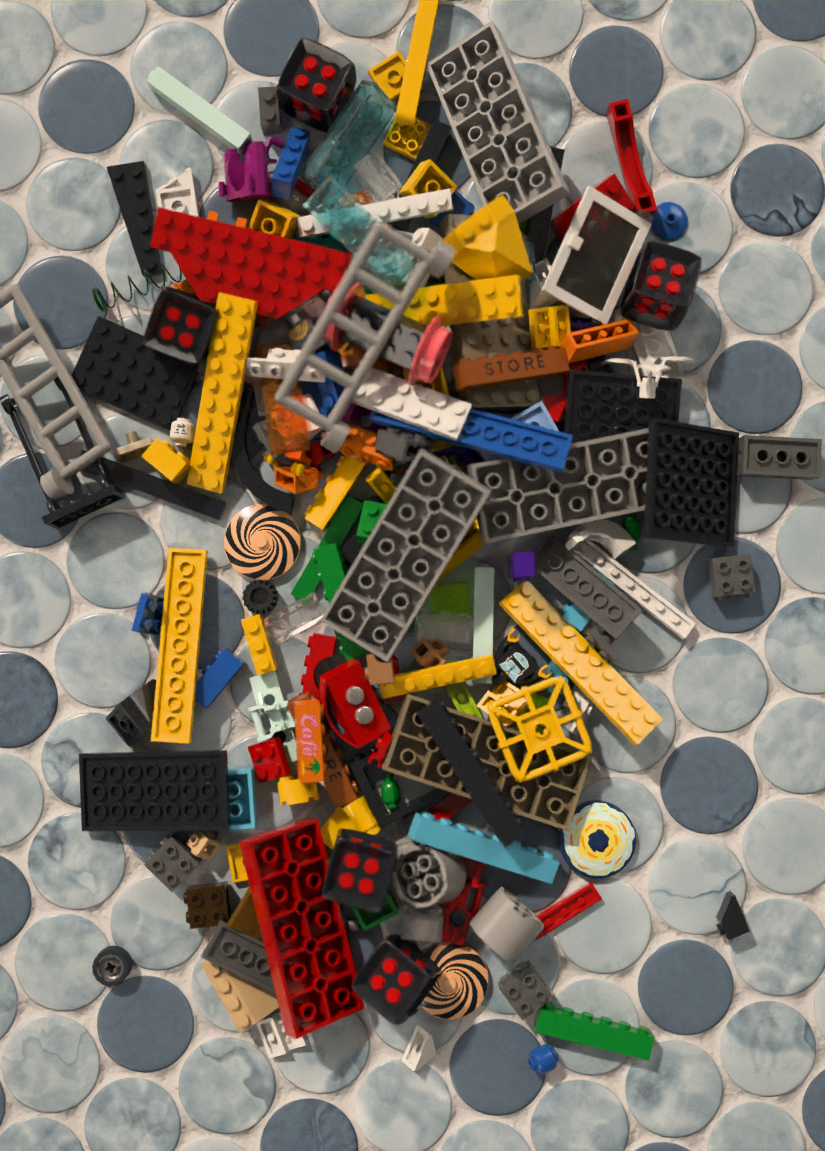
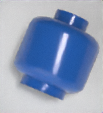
(543, 1059)

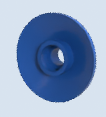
(665, 229)

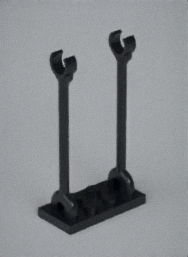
(72, 509)

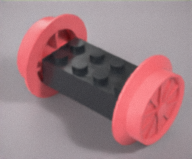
(410, 345)

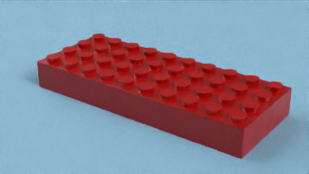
(300, 927)

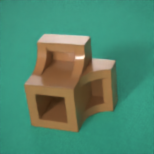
(430, 652)
(379, 670)

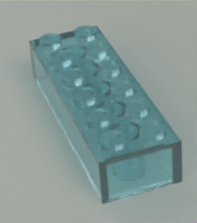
(350, 136)
(351, 225)

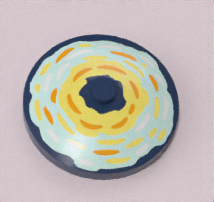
(598, 839)

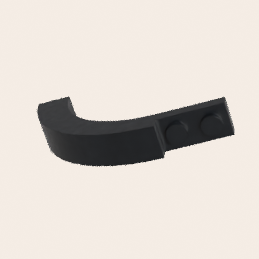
(240, 458)

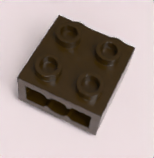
(207, 904)

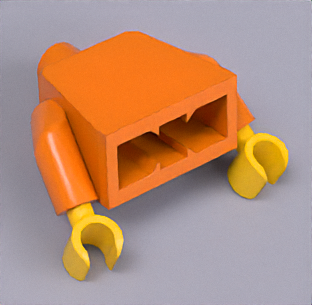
(294, 476)

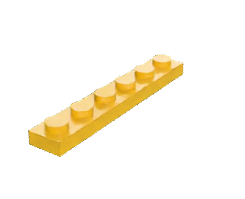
(439, 676)

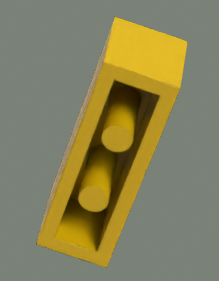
(259, 644)

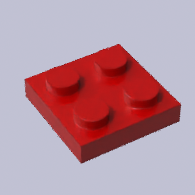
(269, 760)

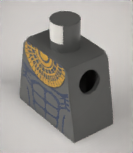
(302, 331)

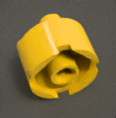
(295, 792)

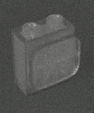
(378, 179)

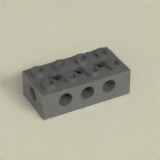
(787, 447)

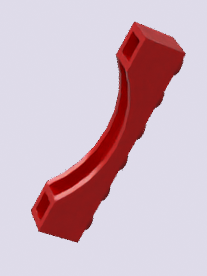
(623, 135)

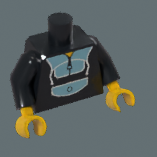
(516, 664)

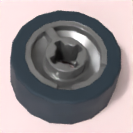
(116, 956)

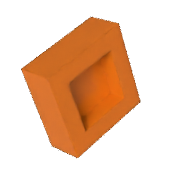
(299, 457)

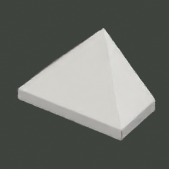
(419, 1049)

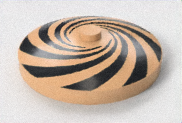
(262, 542)
(460, 984)

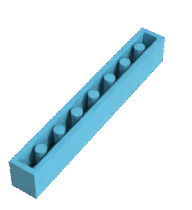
(483, 848)

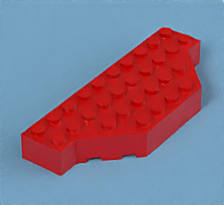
(248, 262)

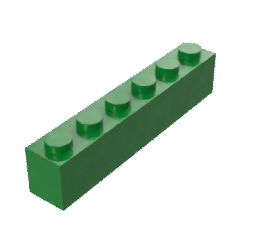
(332, 573)
(594, 1031)

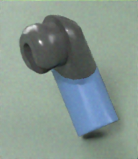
(352, 926)

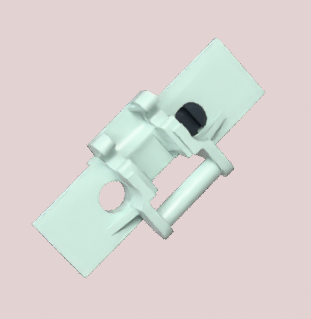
(278, 713)

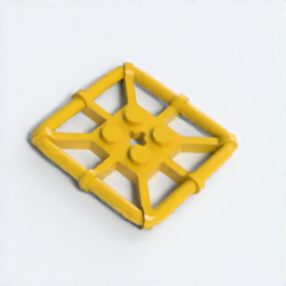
(551, 734)

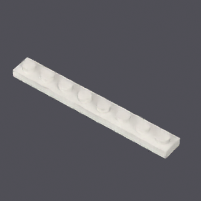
(389, 210)
(634, 588)

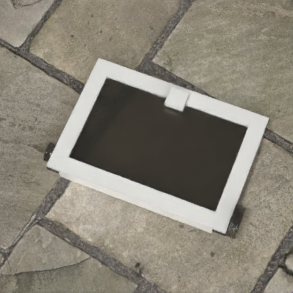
(597, 256)

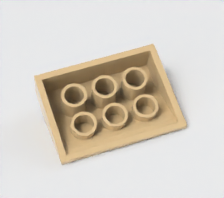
(242, 999)

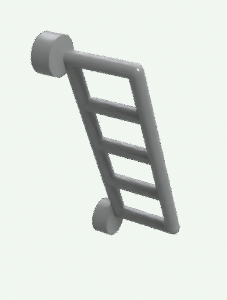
(433, 262)
(57, 481)

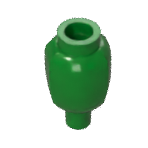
(633, 527)
(390, 791)

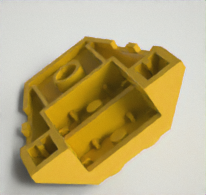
(490, 243)

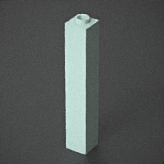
(198, 110)
(483, 614)

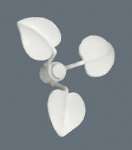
(648, 386)

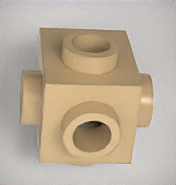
(204, 844)

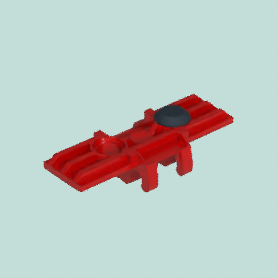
(456, 916)

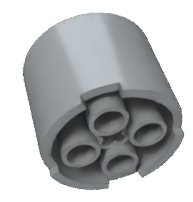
(443, 879)
(506, 925)

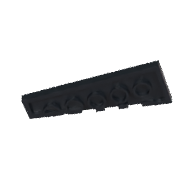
(134, 200)

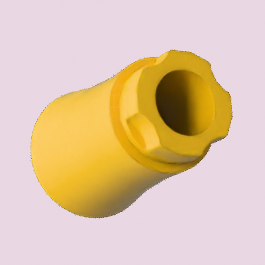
(362, 816)

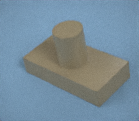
(134, 448)

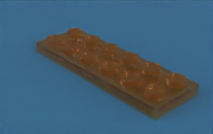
(285, 428)

